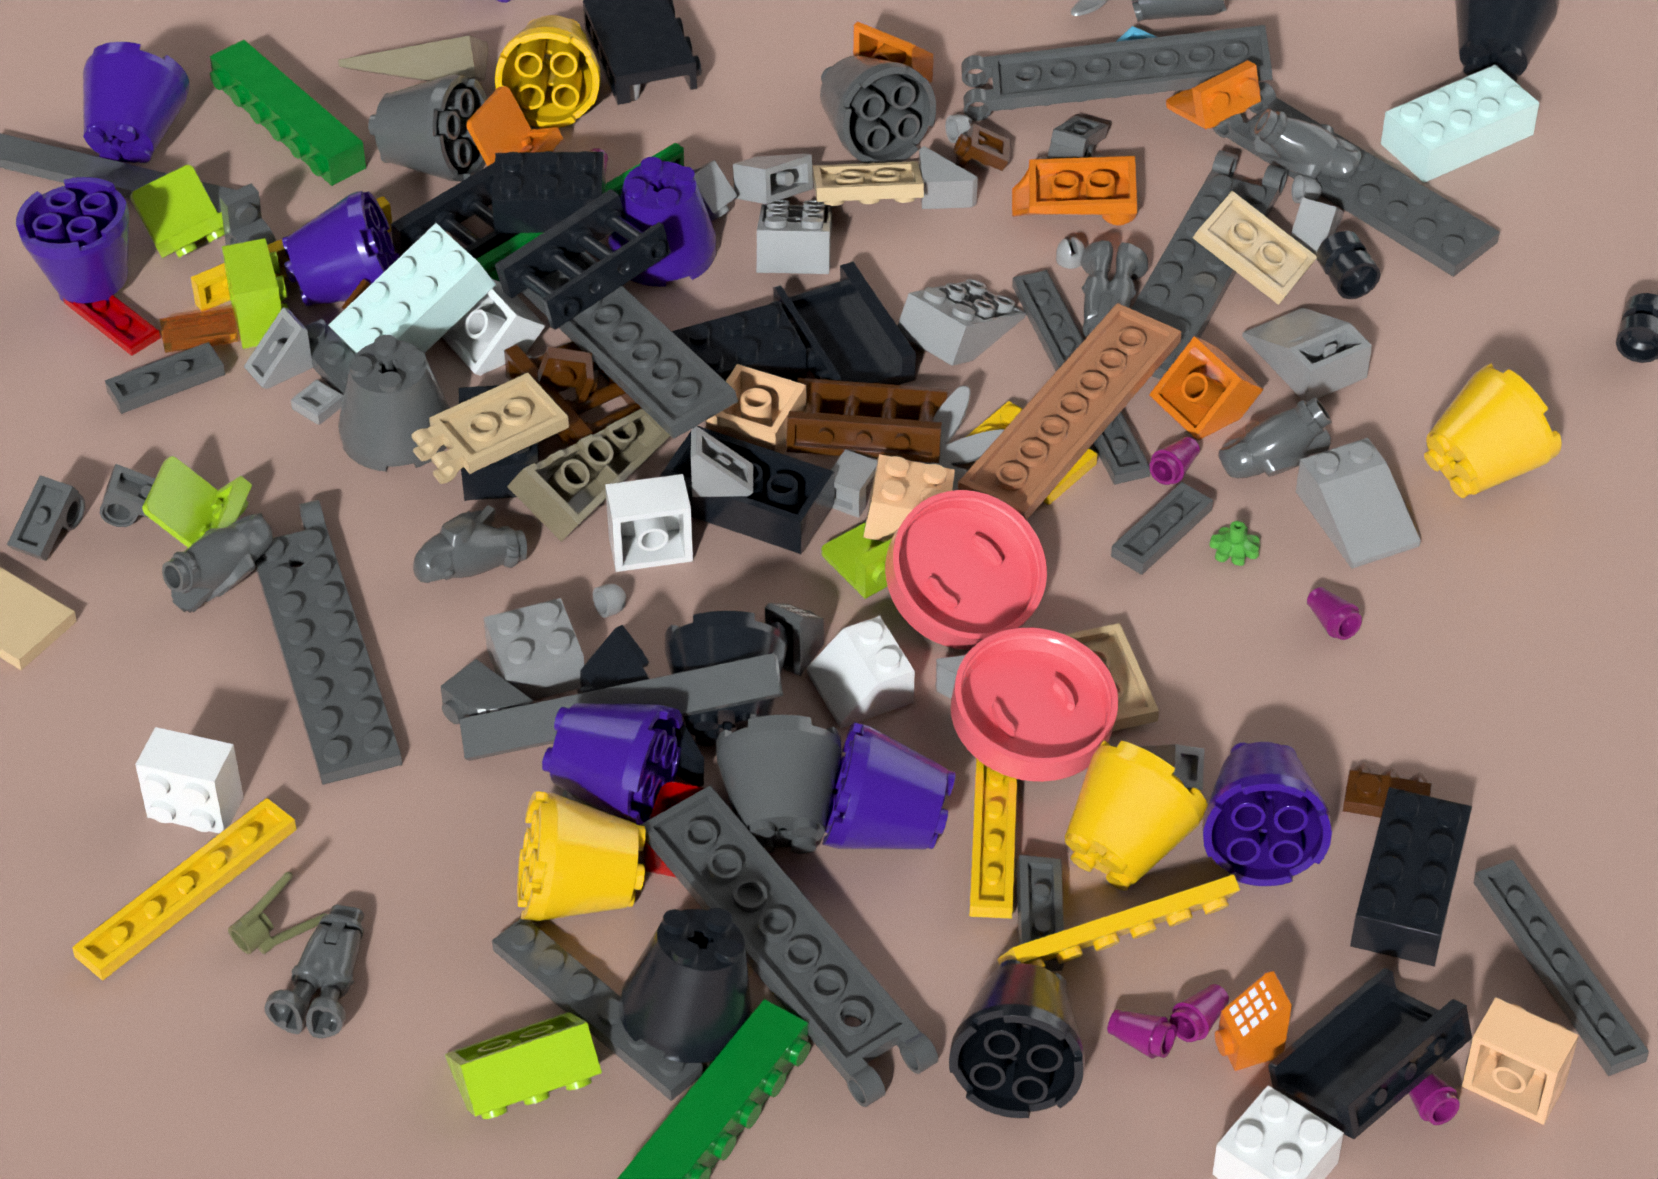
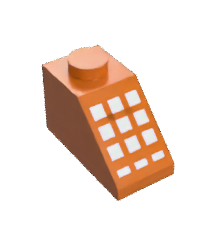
(1255, 1024)

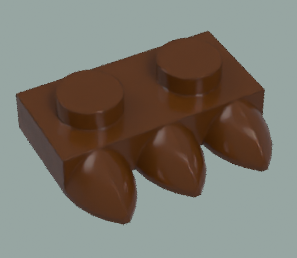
(1368, 791)

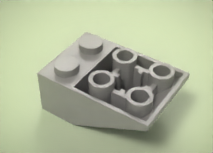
(794, 238)
(957, 320)
(1312, 352)

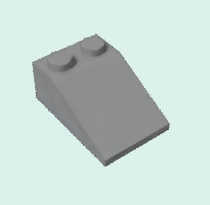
(1356, 502)

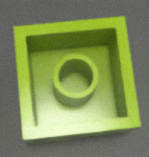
(253, 288)

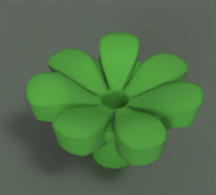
(1235, 544)

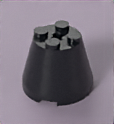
(1502, 33)
(717, 640)
(689, 986)
(1019, 1043)

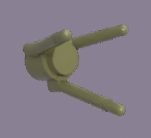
(254, 927)

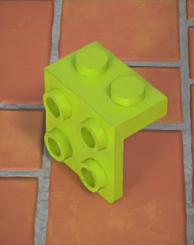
(177, 212)
(190, 505)
(858, 560)

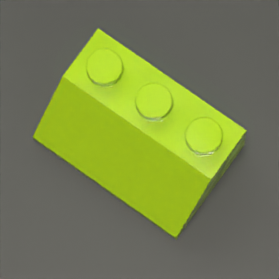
(524, 1065)

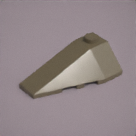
(427, 61)

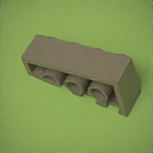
(573, 480)

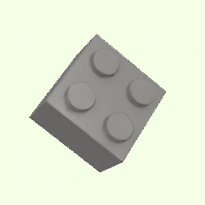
(535, 649)

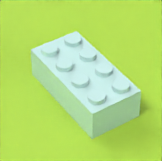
(1459, 123)
(416, 295)

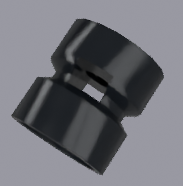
(1348, 265)
(1639, 329)

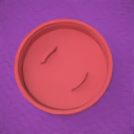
(965, 568)
(1033, 704)

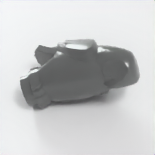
(1305, 147)
(1278, 441)
(469, 548)
(216, 562)

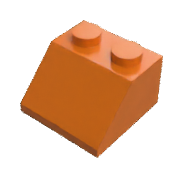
(883, 46)
(1205, 389)

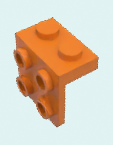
(1218, 97)
(503, 128)

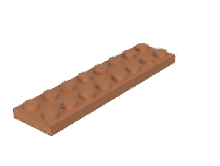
(1072, 409)

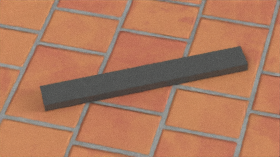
(61, 164)
(1060, 339)
(687, 691)

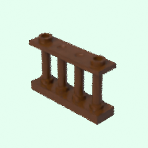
(518, 364)
(867, 420)

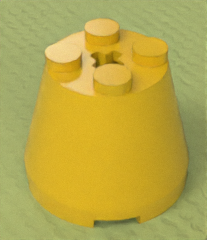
(550, 71)
(1491, 433)
(1130, 813)
(576, 860)

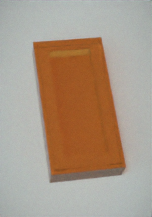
(198, 328)

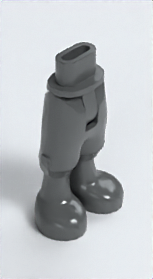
(1101, 293)
(325, 963)

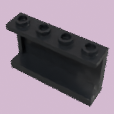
(639, 43)
(849, 332)
(1368, 1054)

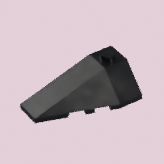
(623, 662)

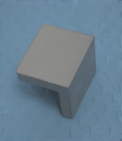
(851, 477)
(1186, 760)

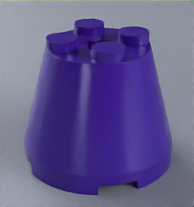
(130, 100)
(670, 196)
(78, 238)
(340, 250)
(615, 755)
(886, 795)
(1265, 816)

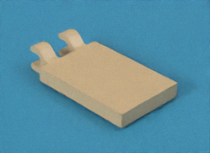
(489, 427)
(28, 620)

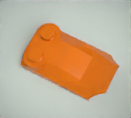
(1079, 187)

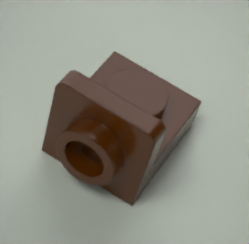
(982, 146)
(569, 369)

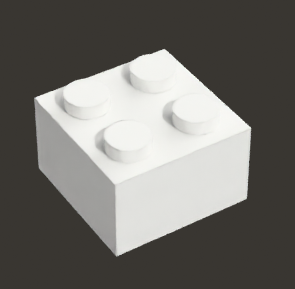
(649, 522)
(189, 780)
(1277, 1142)

